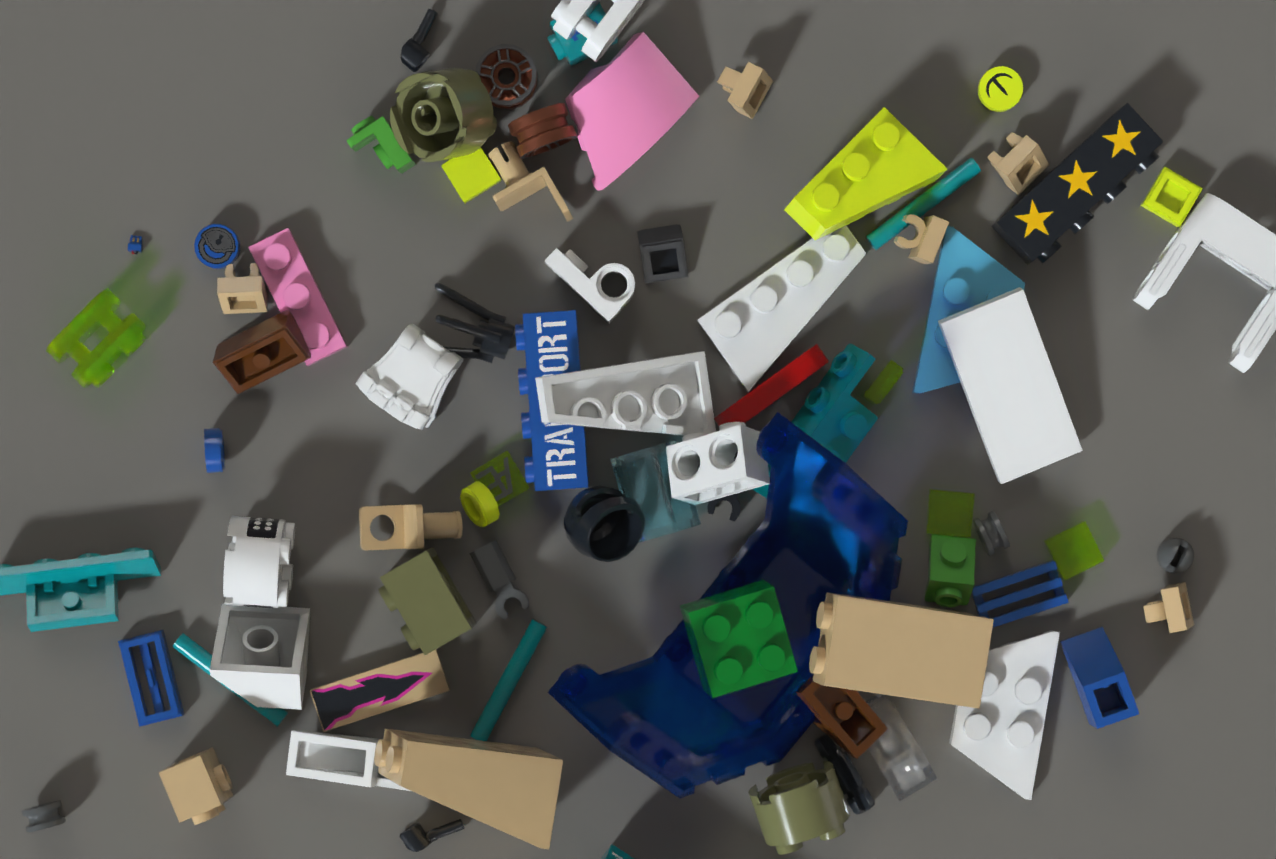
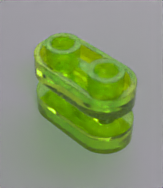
(96, 365)

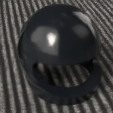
(602, 523)

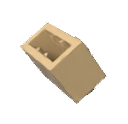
(197, 786)

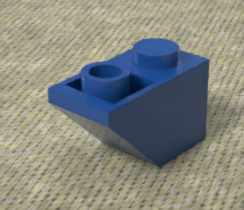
(1099, 678)

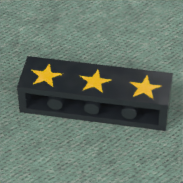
(1077, 184)

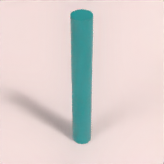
(924, 203)
(203, 658)
(508, 681)

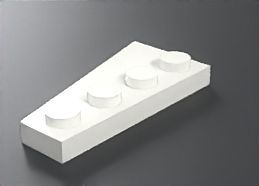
(773, 308)
(641, 396)

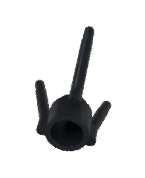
(490, 336)

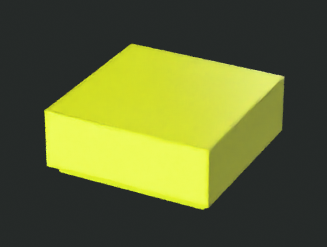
(471, 174)
(1171, 196)

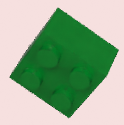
(738, 638)

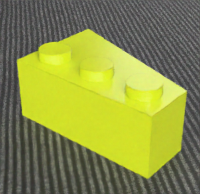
(864, 176)

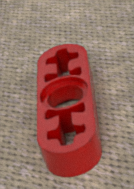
(774, 387)

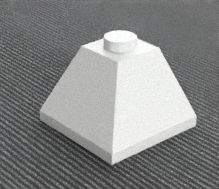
(263, 654)

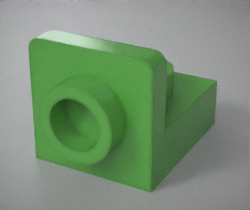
(388, 148)

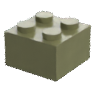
(426, 602)

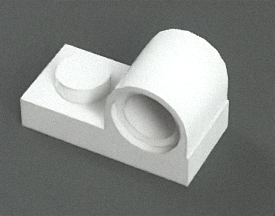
(571, 271)

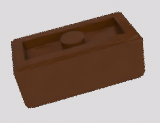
(261, 352)

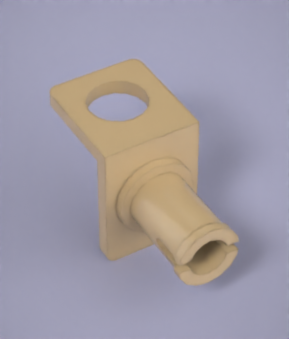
(520, 182)
(410, 526)

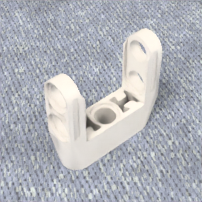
(1239, 244)

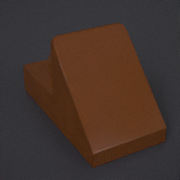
(842, 716)

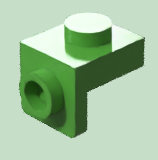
(950, 570)

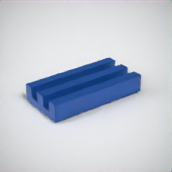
(1054, 583)
(167, 672)

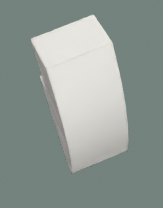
(335, 759)

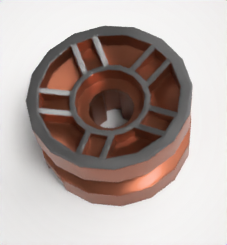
(520, 63)
(542, 130)

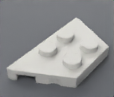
(1011, 718)

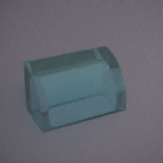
(645, 479)

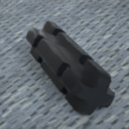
(848, 777)

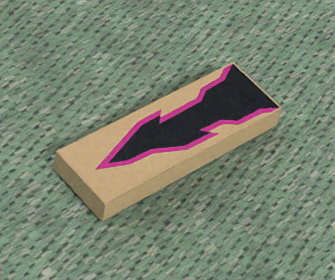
(379, 690)

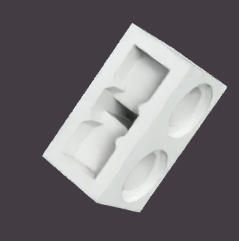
(718, 471)

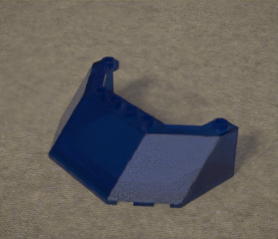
(817, 537)

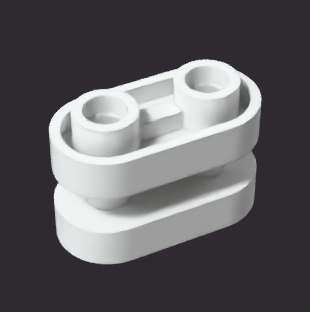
(573, 17)

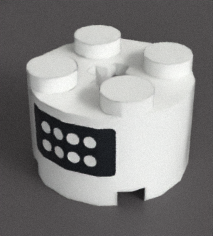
(258, 562)

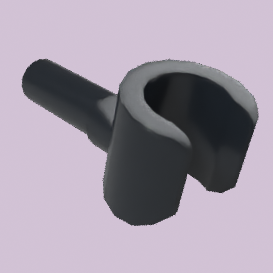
(412, 52)
(417, 839)

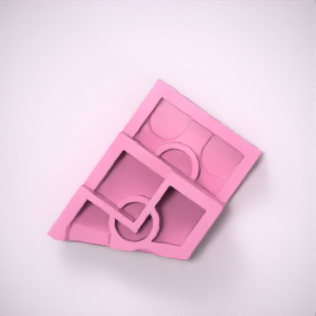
(627, 107)

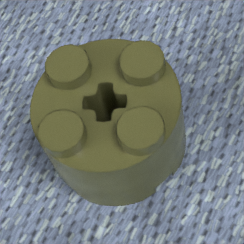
(442, 114)
(800, 806)

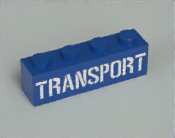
(557, 449)

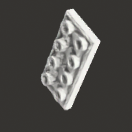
(1010, 385)

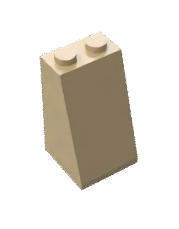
(901, 650)
(486, 780)

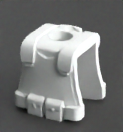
(411, 378)

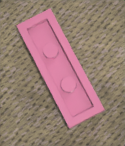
(298, 292)

